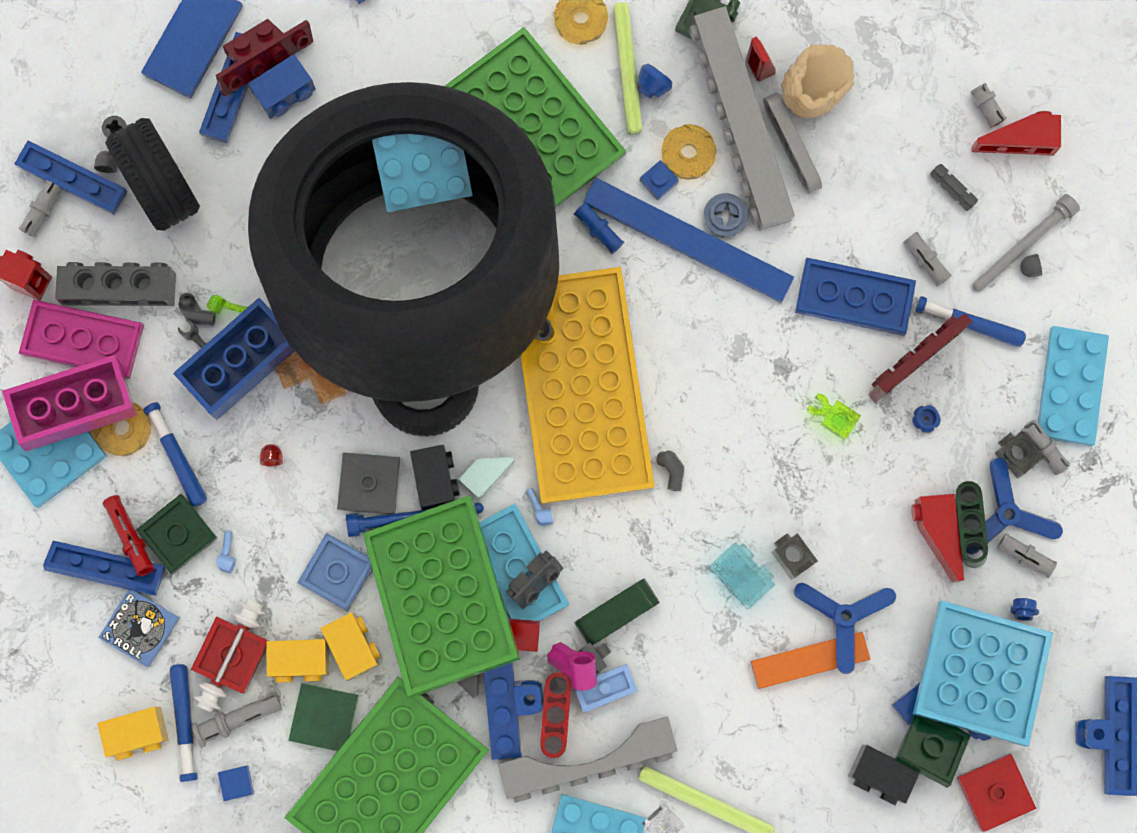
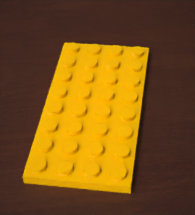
(587, 394)

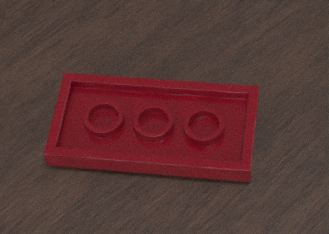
(924, 351)

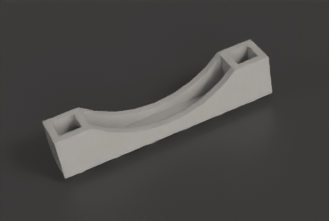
(528, 775)

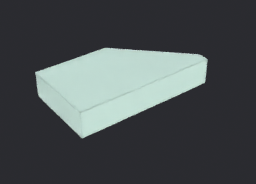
(484, 474)

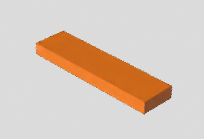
(803, 662)

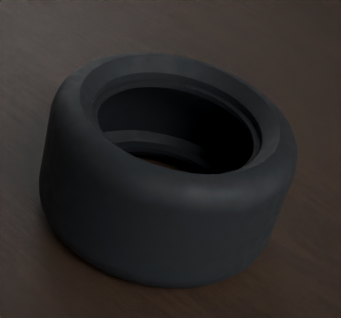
(425, 343)

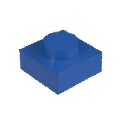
(659, 180)

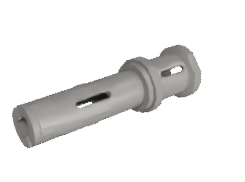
(223, 724)

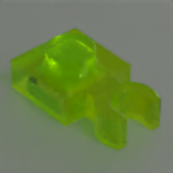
(838, 418)

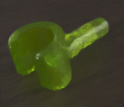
(216, 304)

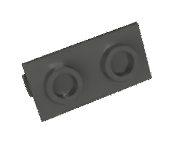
(544, 571)

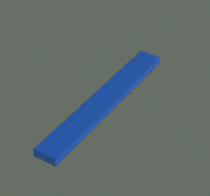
(688, 240)

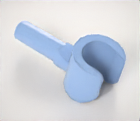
(543, 516)
(224, 561)

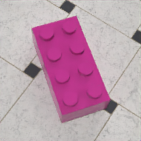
(69, 403)

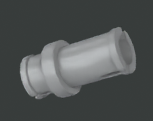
(988, 105)

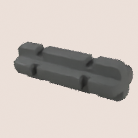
(953, 187)

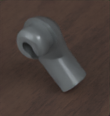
(192, 311)
(674, 467)

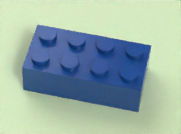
(235, 360)

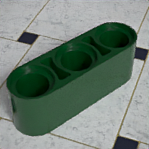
(975, 511)
(617, 612)

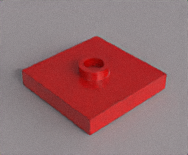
(996, 792)

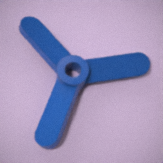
(1019, 518)
(845, 629)

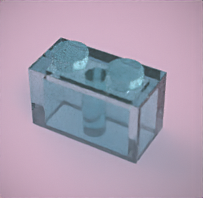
(742, 574)

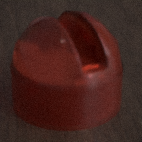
(271, 456)

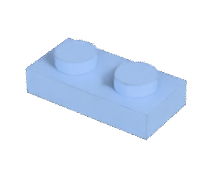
(609, 687)

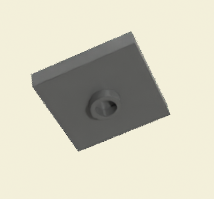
(368, 483)

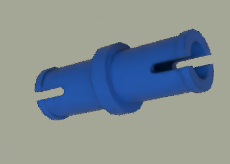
(598, 228)

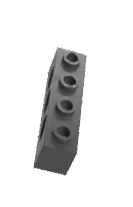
(158, 293)

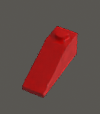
(1031, 136)
(939, 526)

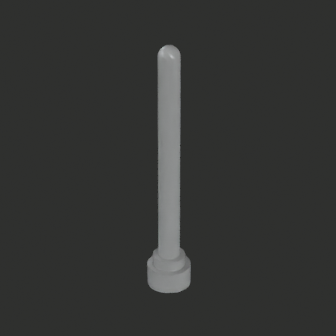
(1065, 208)

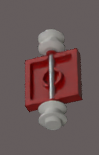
(230, 655)

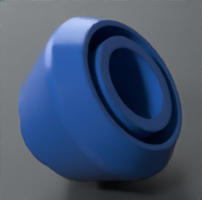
(653, 81)

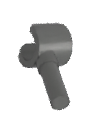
(192, 334)

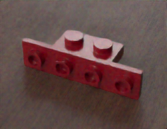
(260, 51)

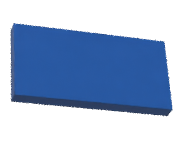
(191, 43)
(855, 296)

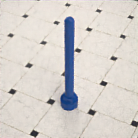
(359, 524)

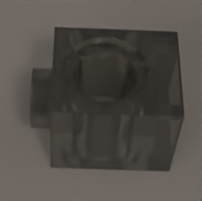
(1031, 453)
(806, 558)

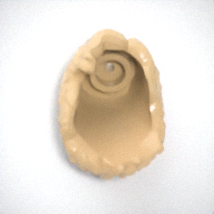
(817, 80)

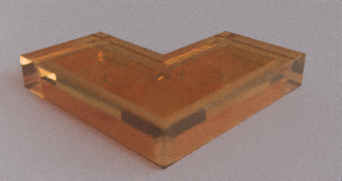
(295, 370)

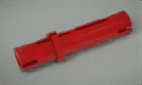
(141, 562)

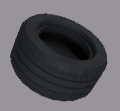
(152, 174)
(429, 421)

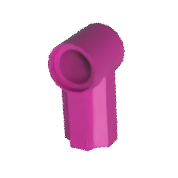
(576, 665)

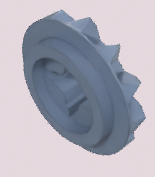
(736, 208)

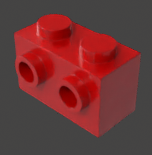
(24, 274)

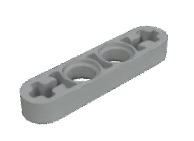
(792, 143)

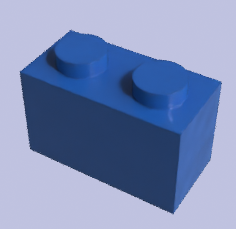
(282, 87)

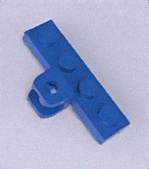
(505, 702)
(1115, 735)

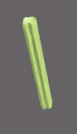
(627, 68)
(704, 801)

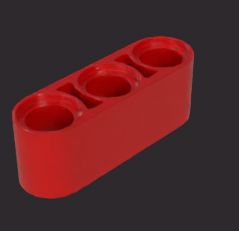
(552, 700)

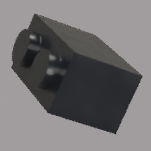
(433, 476)
(883, 774)

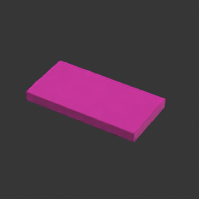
(79, 336)

